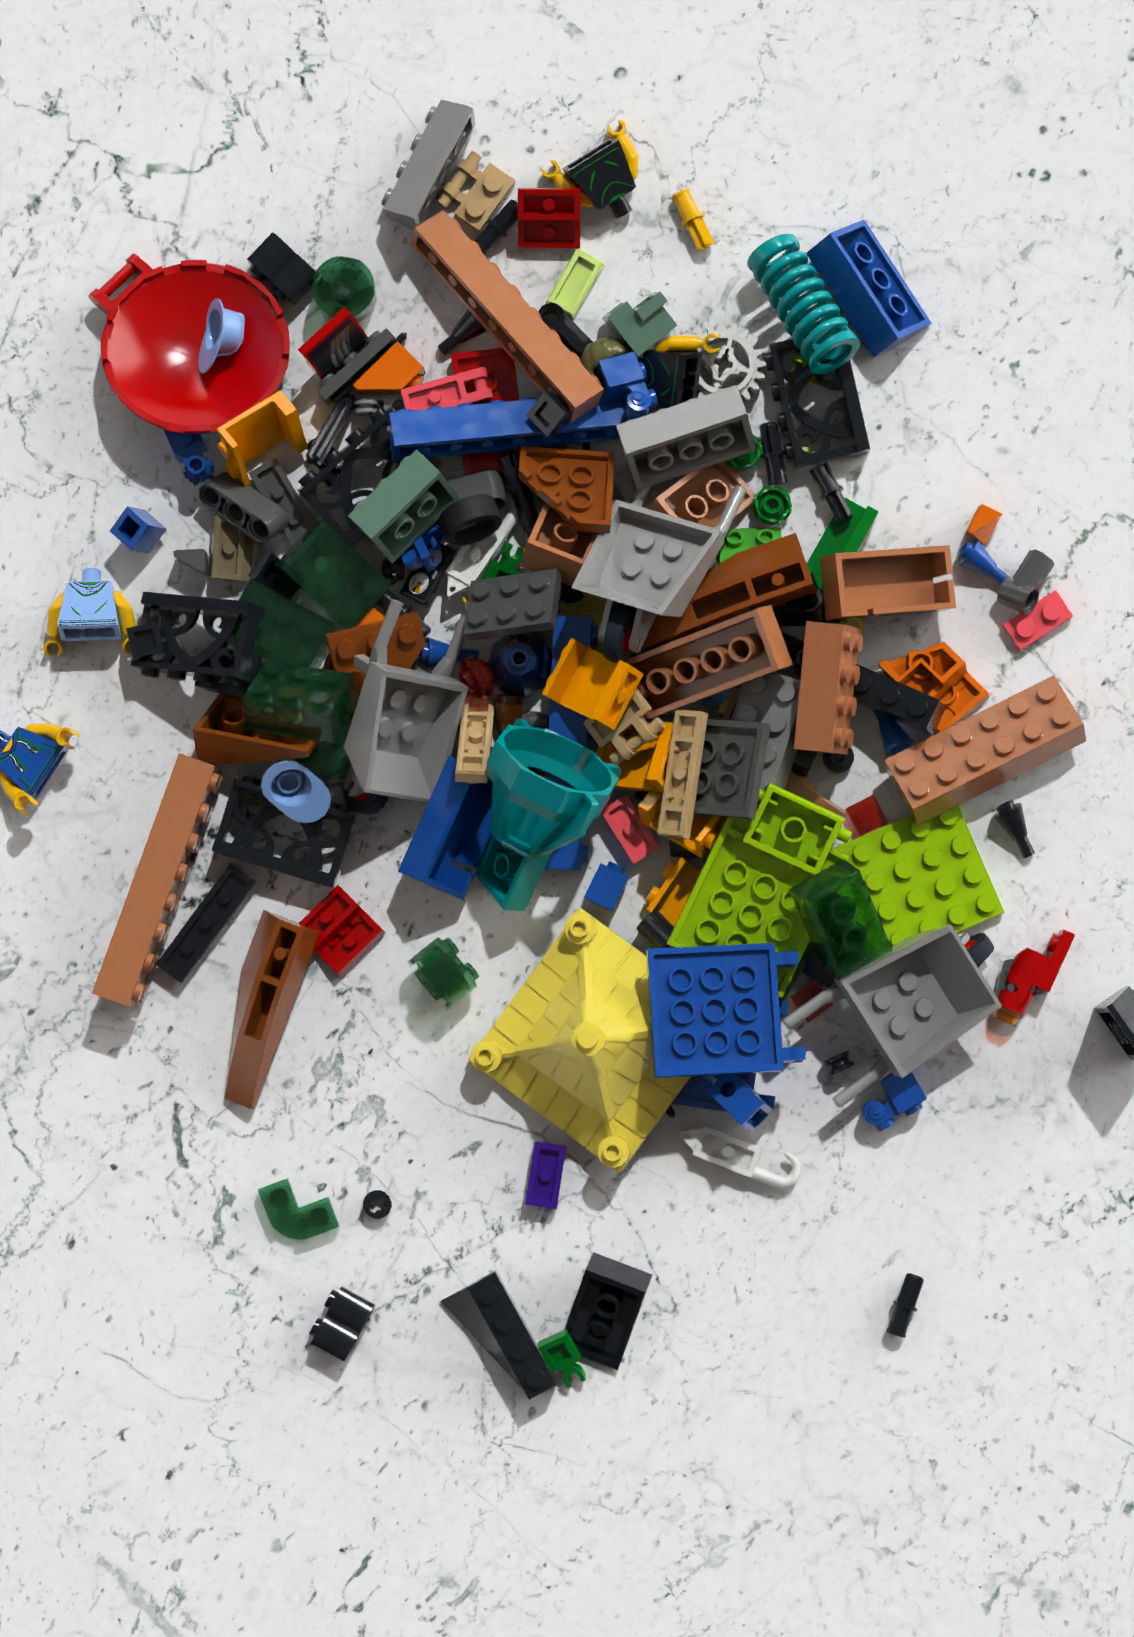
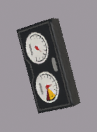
(422, 585)

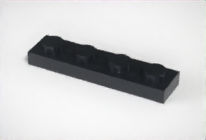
(206, 923)

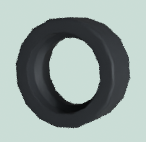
(470, 519)

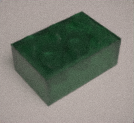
(333, 574)
(288, 630)
(299, 701)
(840, 919)

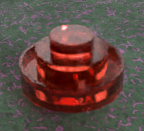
(477, 676)

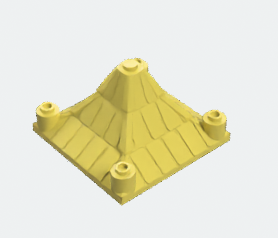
(582, 1043)

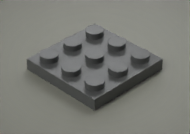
(731, 769)

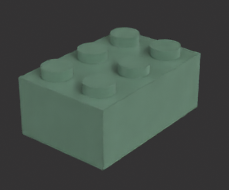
(403, 506)

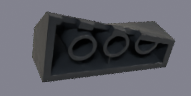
(498, 1326)

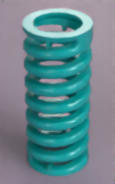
(835, 346)

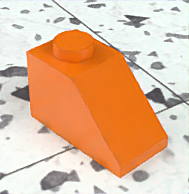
(391, 373)

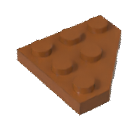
(572, 483)
(402, 649)

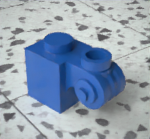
(625, 378)
(190, 450)
(901, 1096)

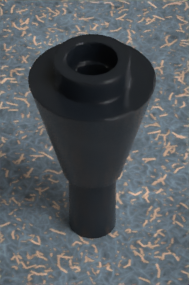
(465, 330)
(1012, 820)

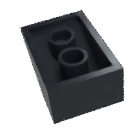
(1118, 1016)
(606, 1309)

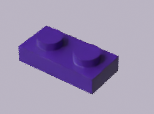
(545, 1175)

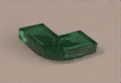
(293, 1220)

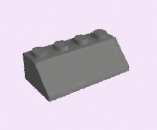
(429, 164)

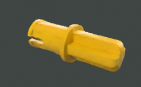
(693, 219)

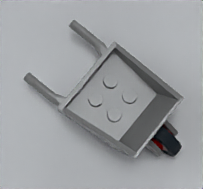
(649, 565)
(401, 724)
(913, 1000)

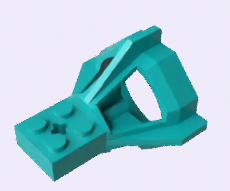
(534, 814)

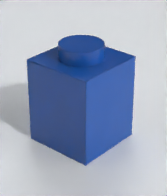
(137, 530)
(607, 885)

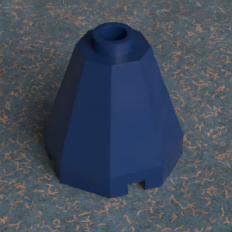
(520, 678)

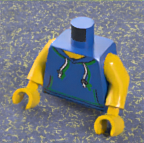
(30, 760)

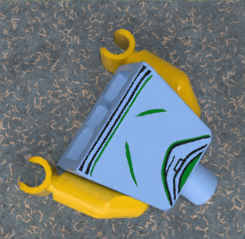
(88, 612)

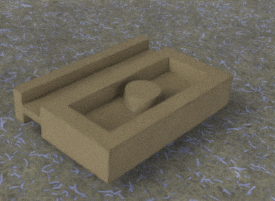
(231, 552)

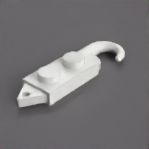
(474, 558)
(738, 1156)

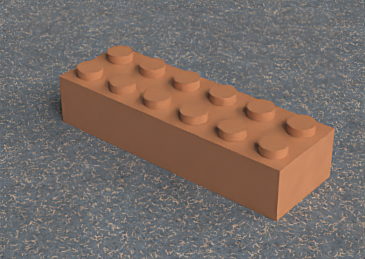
(711, 661)
(985, 750)

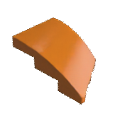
(941, 675)

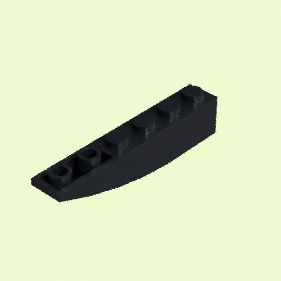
(883, 694)

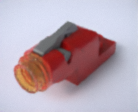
(1027, 972)

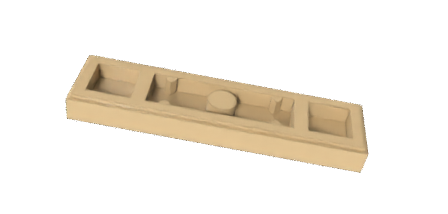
(475, 740)
(682, 774)

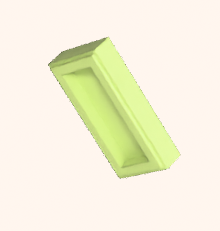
(575, 282)

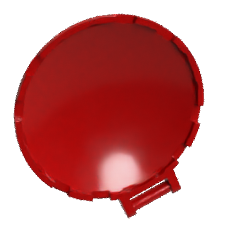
(157, 336)

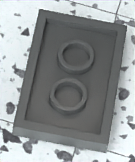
(513, 604)

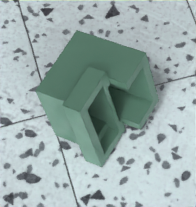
(641, 325)

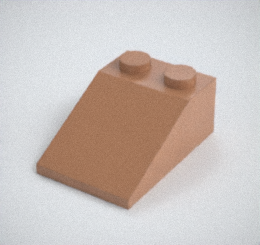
(702, 495)
(557, 545)

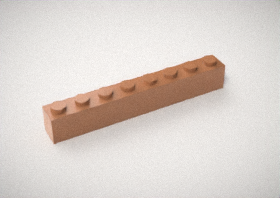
(506, 314)

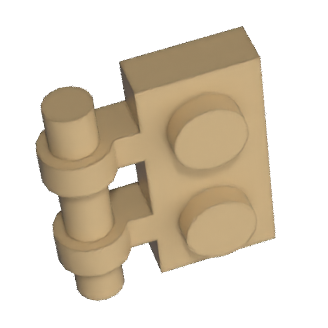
(483, 198)
(632, 716)

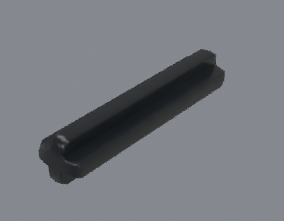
(330, 430)

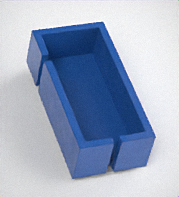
(450, 829)

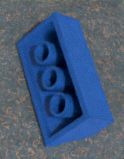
(868, 287)

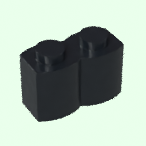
(281, 268)
(342, 1322)

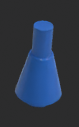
(978, 559)
(435, 650)
(892, 735)

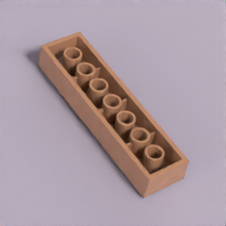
(157, 881)

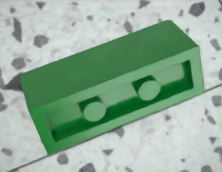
(842, 537)

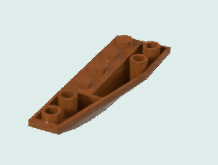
(744, 582)
(264, 1001)

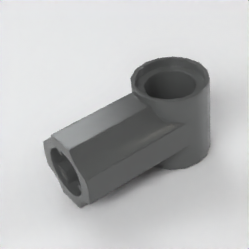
(1023, 589)

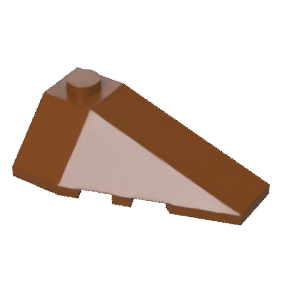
(224, 738)

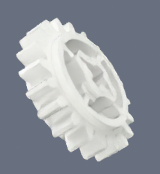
(735, 368)

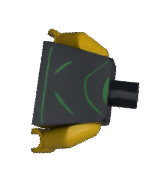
(602, 173)
(675, 368)

